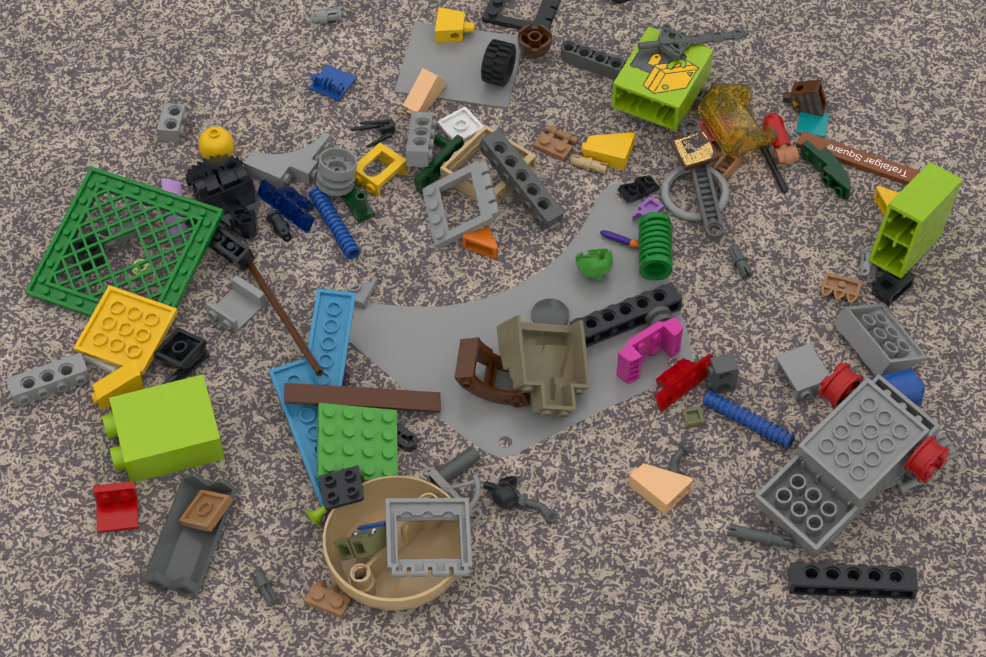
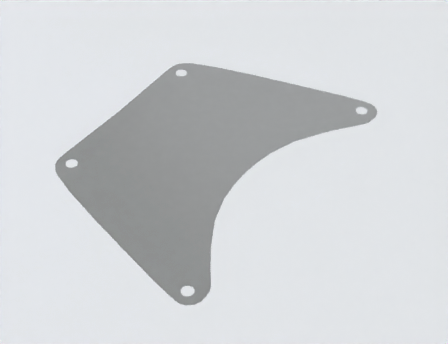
(422, 343)

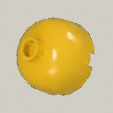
(215, 141)

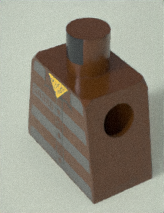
(807, 97)

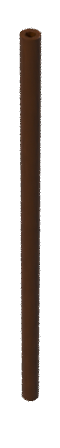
(285, 319)

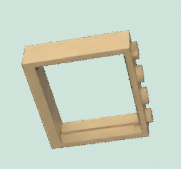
(469, 148)

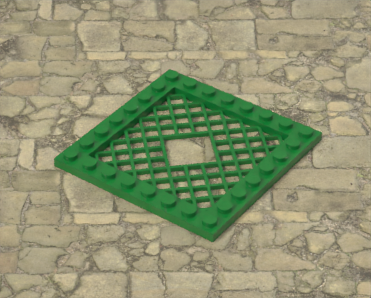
(101, 182)

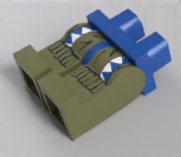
(362, 542)

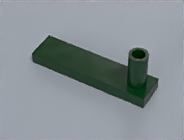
(432, 172)
(358, 205)

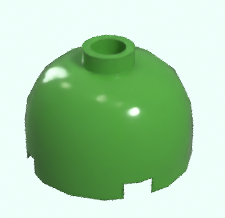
(595, 263)

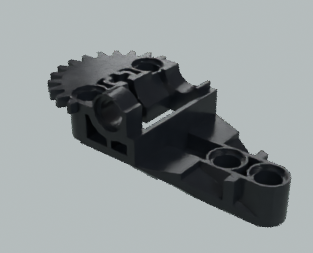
(236, 199)

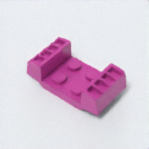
(646, 343)

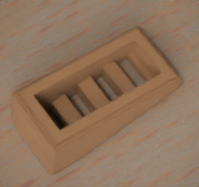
(735, 164)

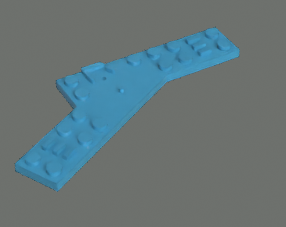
(329, 346)

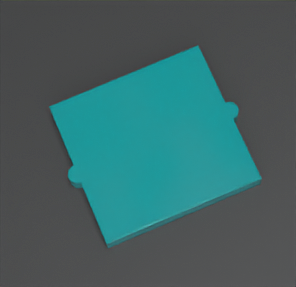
(813, 124)

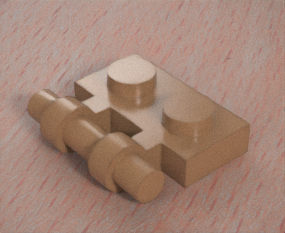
(553, 147)

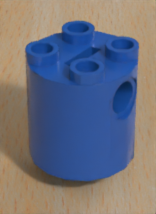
(908, 384)

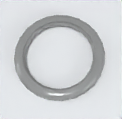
(689, 216)

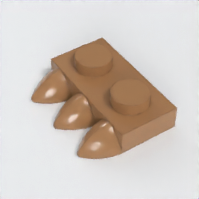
(841, 287)
(328, 599)

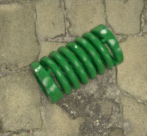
(655, 246)

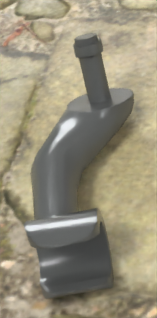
(673, 464)
(550, 516)

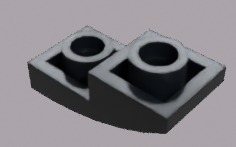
(639, 189)

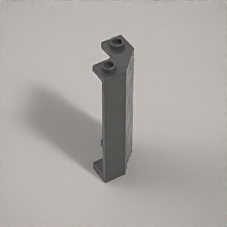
(182, 551)

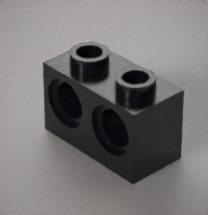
(890, 287)

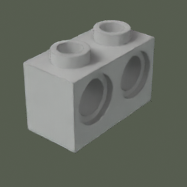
(172, 122)

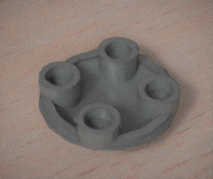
(550, 312)

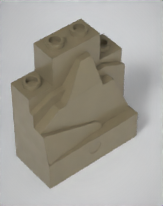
(546, 362)

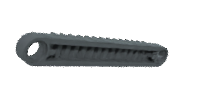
(705, 191)

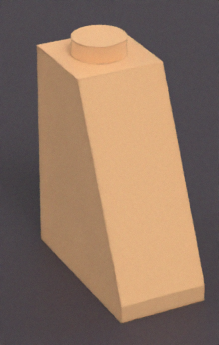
(424, 92)
(660, 486)

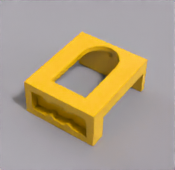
(395, 163)

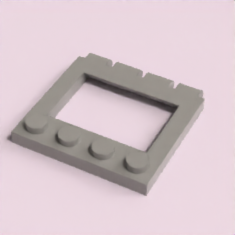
(485, 196)
(428, 510)

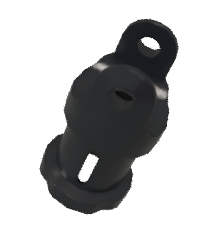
(279, 225)

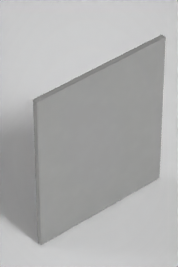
(456, 65)

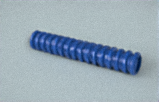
(334, 223)
(748, 419)

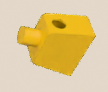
(451, 26)

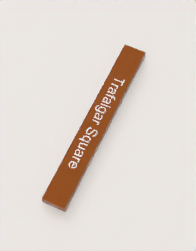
(862, 160)

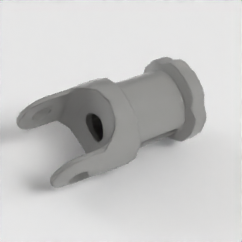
(326, 15)
(866, 267)

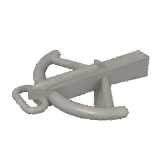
(449, 489)

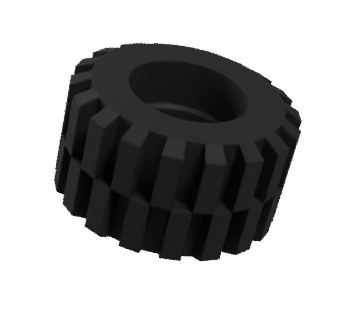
(498, 62)

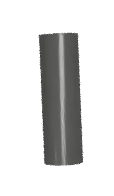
(458, 464)

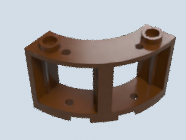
(473, 351)

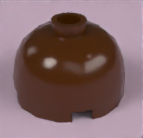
(534, 40)

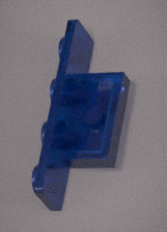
(289, 203)

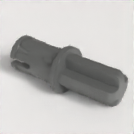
(740, 261)
(264, 587)

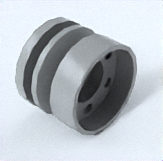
(336, 171)

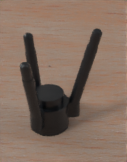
(385, 127)

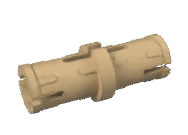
(589, 164)

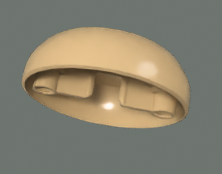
(367, 577)

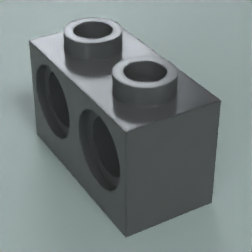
(722, 374)

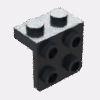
(342, 487)

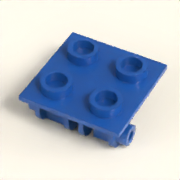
(332, 82)

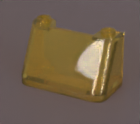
(730, 120)

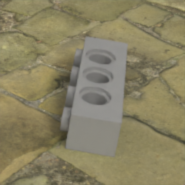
(420, 139)
(35, 385)

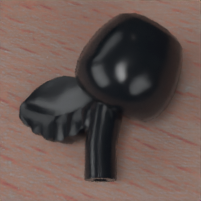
(504, 493)

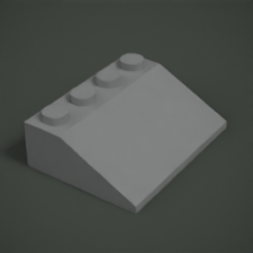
(879, 338)

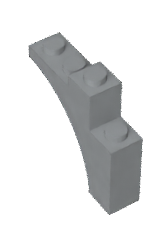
(280, 168)

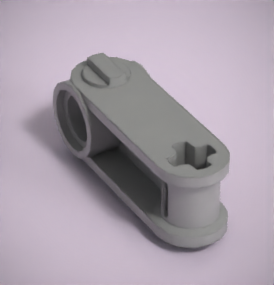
(108, 245)

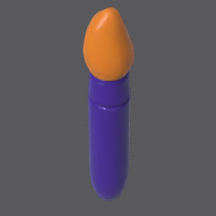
(619, 238)

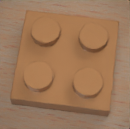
(205, 510)

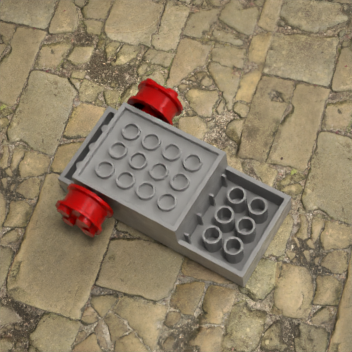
(850, 458)

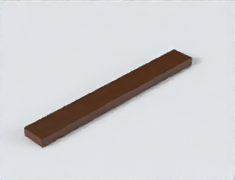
(363, 397)

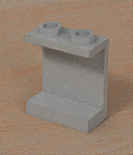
(237, 306)
(803, 370)

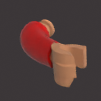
(785, 153)

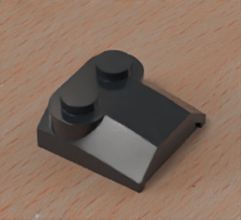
(180, 349)

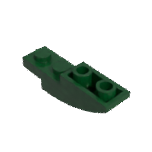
(832, 171)

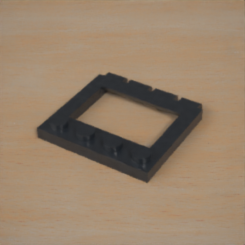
(544, 15)

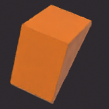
(481, 242)

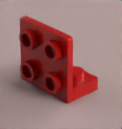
(116, 506)

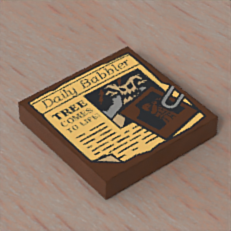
(694, 150)

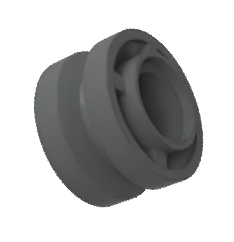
(657, 314)

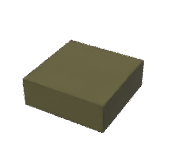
(693, 417)

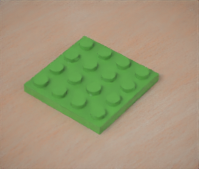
(357, 437)

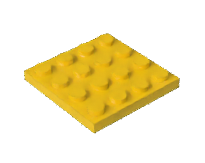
(125, 329)

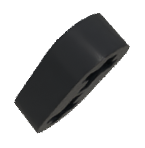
(405, 434)

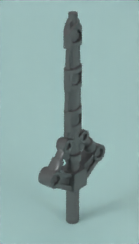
(667, 45)

